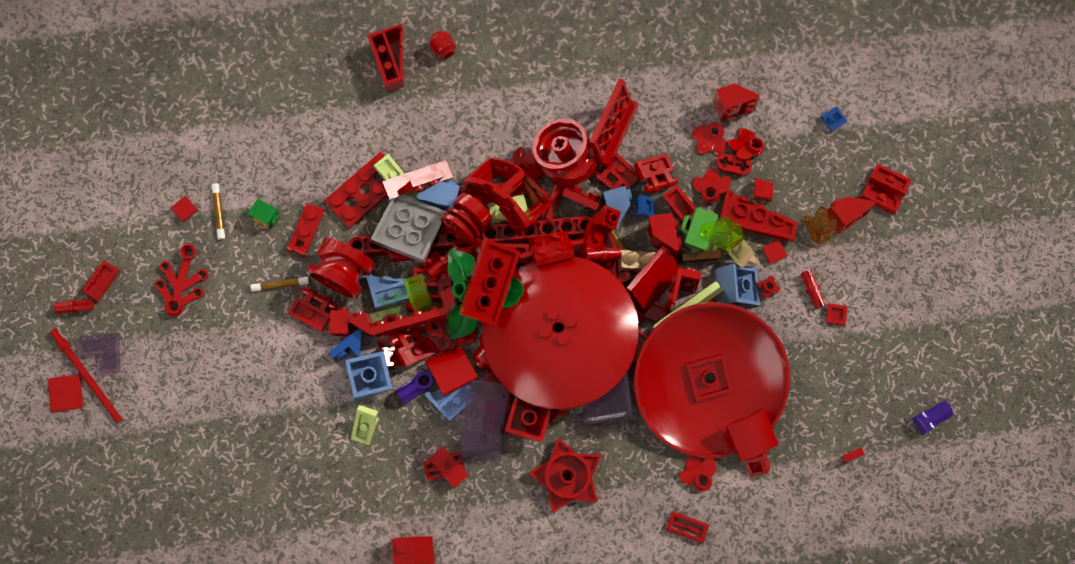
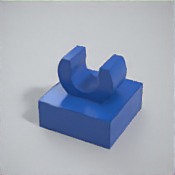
(833, 119)
(645, 206)

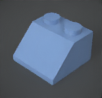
(739, 285)
(368, 375)

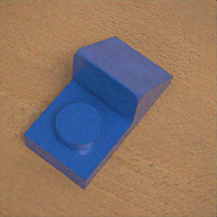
(352, 342)

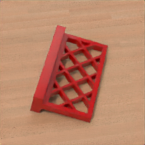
(613, 124)

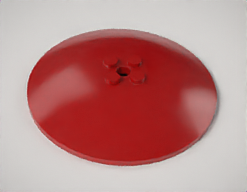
(702, 339)
(580, 361)

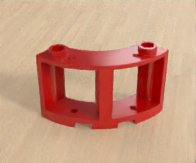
(479, 186)

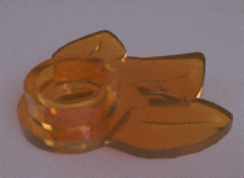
(821, 224)

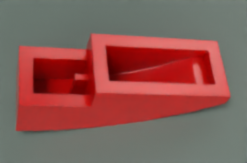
(679, 204)

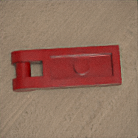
(306, 229)

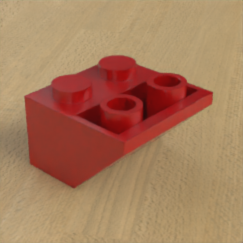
(733, 101)
(663, 233)

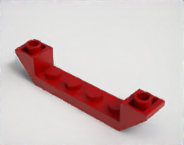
(595, 230)
(364, 321)

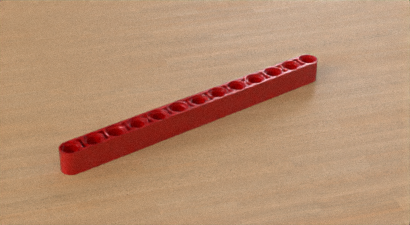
(498, 229)

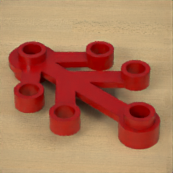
(181, 283)

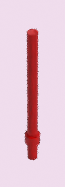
(64, 346)

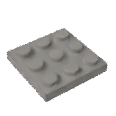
(408, 227)

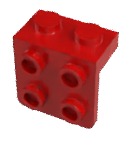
(684, 280)

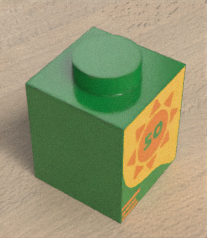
(264, 214)

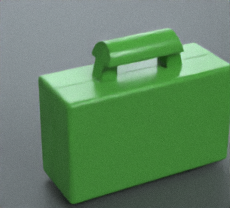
(693, 236)

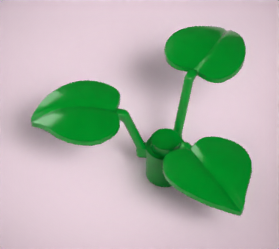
(460, 268)

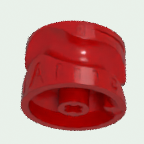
(564, 152)
(341, 267)

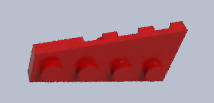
(757, 219)

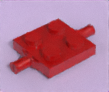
(551, 248)

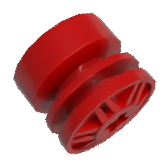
(466, 218)

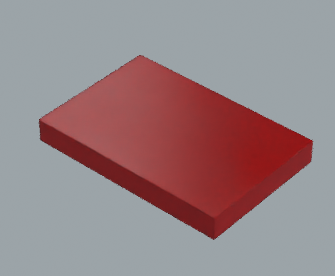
(653, 279)

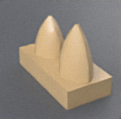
(743, 254)
(634, 260)

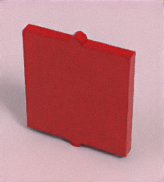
(65, 393)

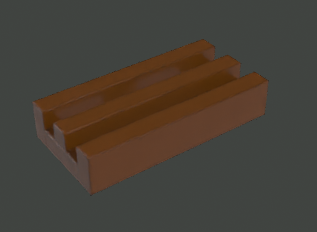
(701, 256)

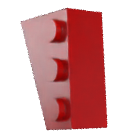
(388, 53)

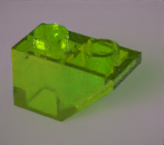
(723, 233)
(418, 293)

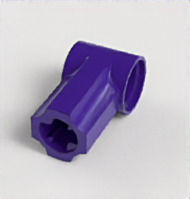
(413, 388)
(929, 419)

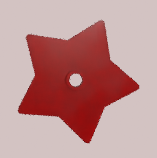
(564, 461)

